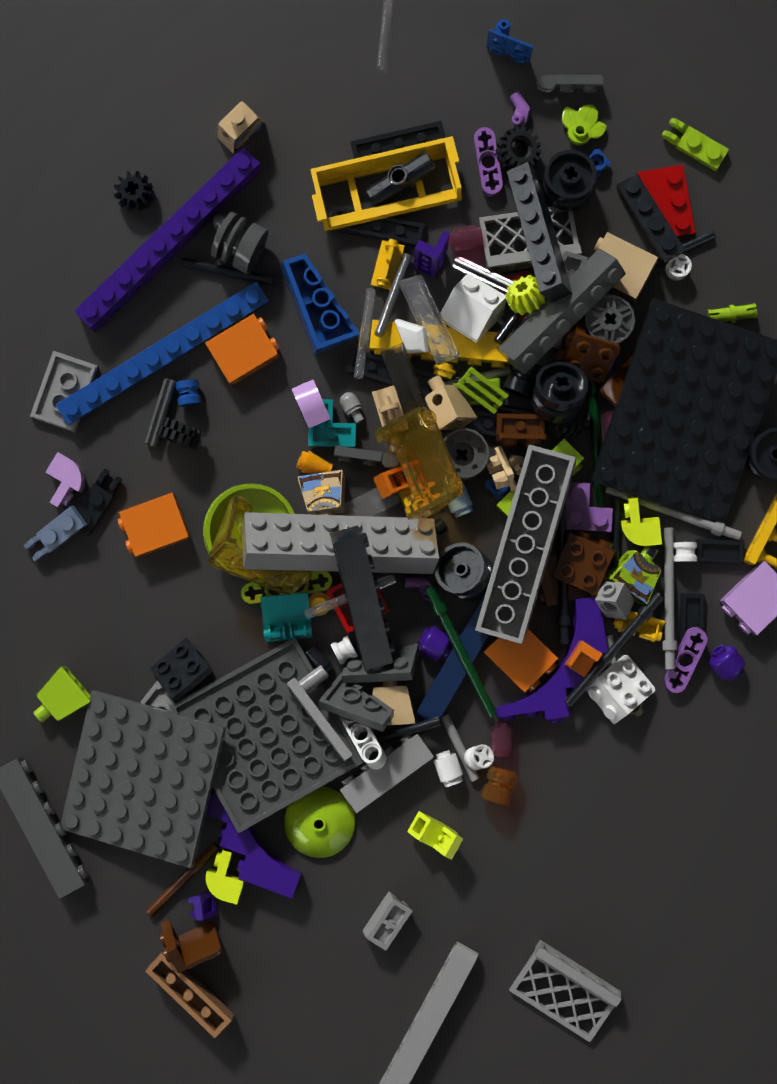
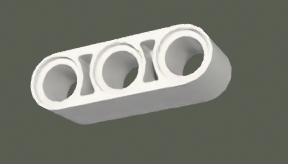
(366, 746)

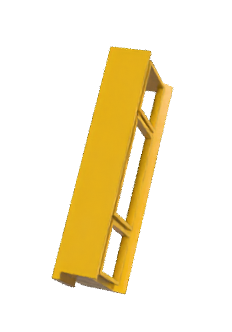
(379, 163)

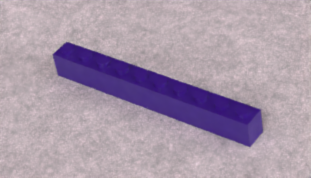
(168, 239)

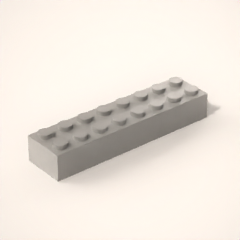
(305, 544)
(526, 544)

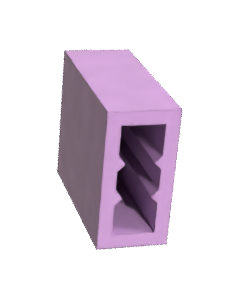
(753, 599)

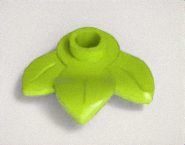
(583, 121)

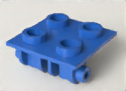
(500, 43)

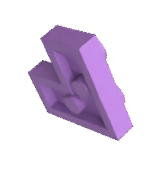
(581, 516)

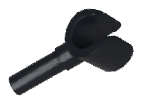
(440, 526)

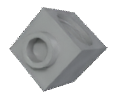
(615, 600)

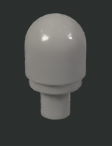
(351, 406)

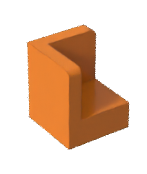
(582, 658)

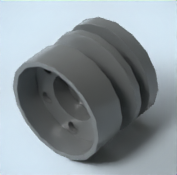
(235, 241)
(608, 307)
(475, 451)

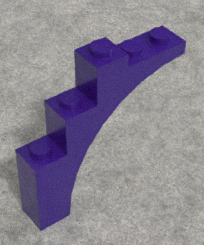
(551, 695)
(259, 865)

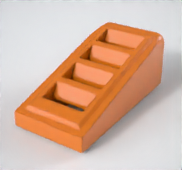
(386, 484)

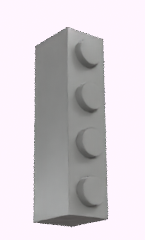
(399, 764)

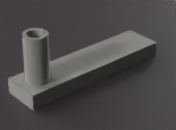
(300, 691)

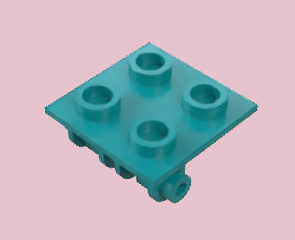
(285, 617)

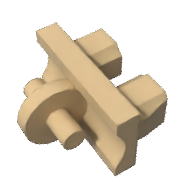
(387, 405)
(508, 467)

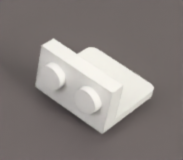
(620, 689)

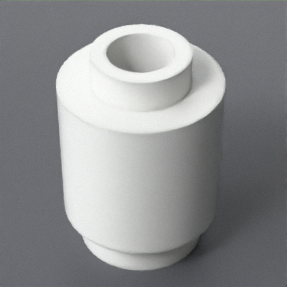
(448, 768)

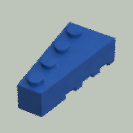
(319, 311)

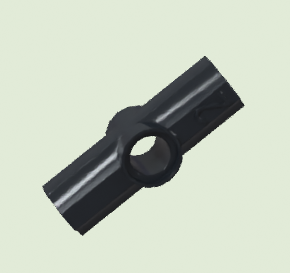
(389, 186)

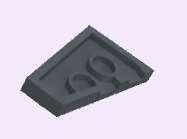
(401, 669)
(354, 704)

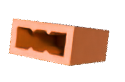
(243, 349)
(153, 525)
(522, 662)

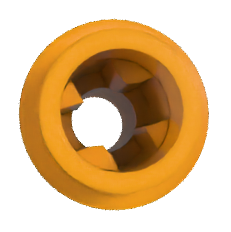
(312, 464)

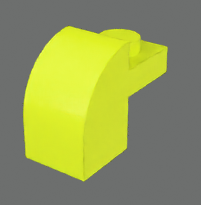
(640, 531)
(435, 834)
(223, 884)

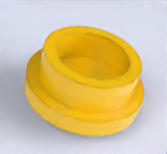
(445, 370)
(318, 598)

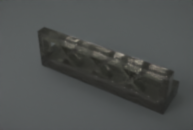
(404, 377)

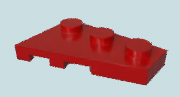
(671, 195)

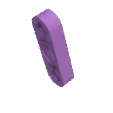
(484, 180)
(699, 646)

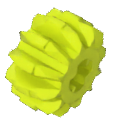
(524, 295)

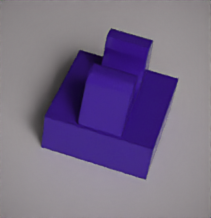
(204, 906)

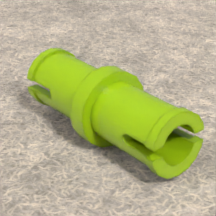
(734, 313)

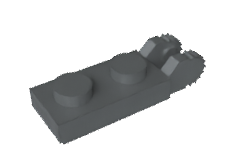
(568, 83)
(368, 457)

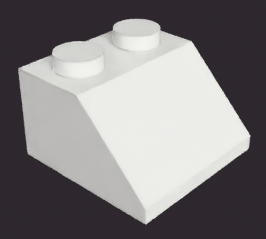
(473, 308)

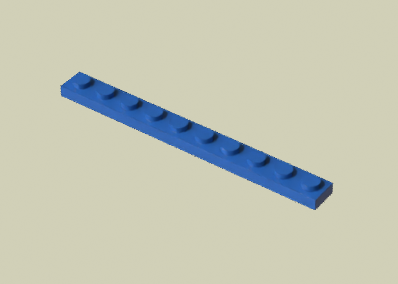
(162, 353)

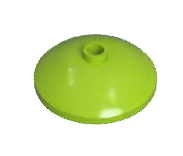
(337, 819)

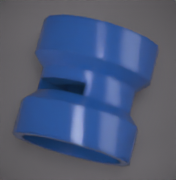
(188, 393)

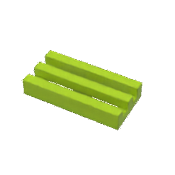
(498, 401)

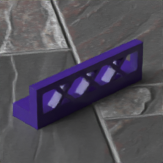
(430, 258)

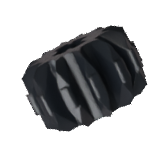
(124, 190)

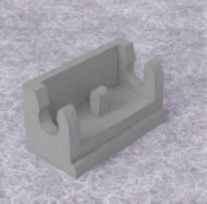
(387, 921)

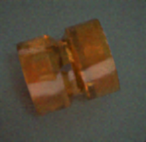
(499, 785)

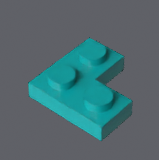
(332, 434)

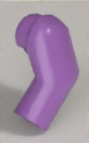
(522, 109)
(420, 583)

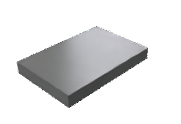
(62, 378)

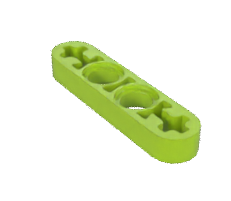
(317, 588)

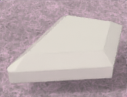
(413, 336)

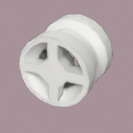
(682, 264)
(685, 551)
(344, 650)
(484, 755)

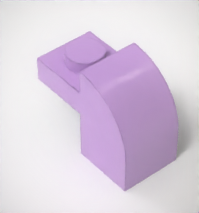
(311, 403)
(71, 479)

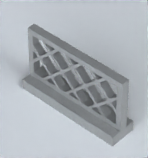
(521, 260)
(579, 976)

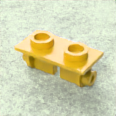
(387, 264)
(648, 630)

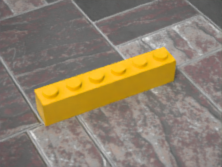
(483, 351)

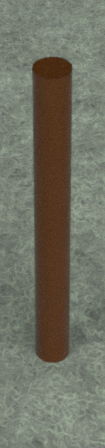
(182, 880)

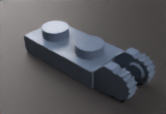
(57, 532)

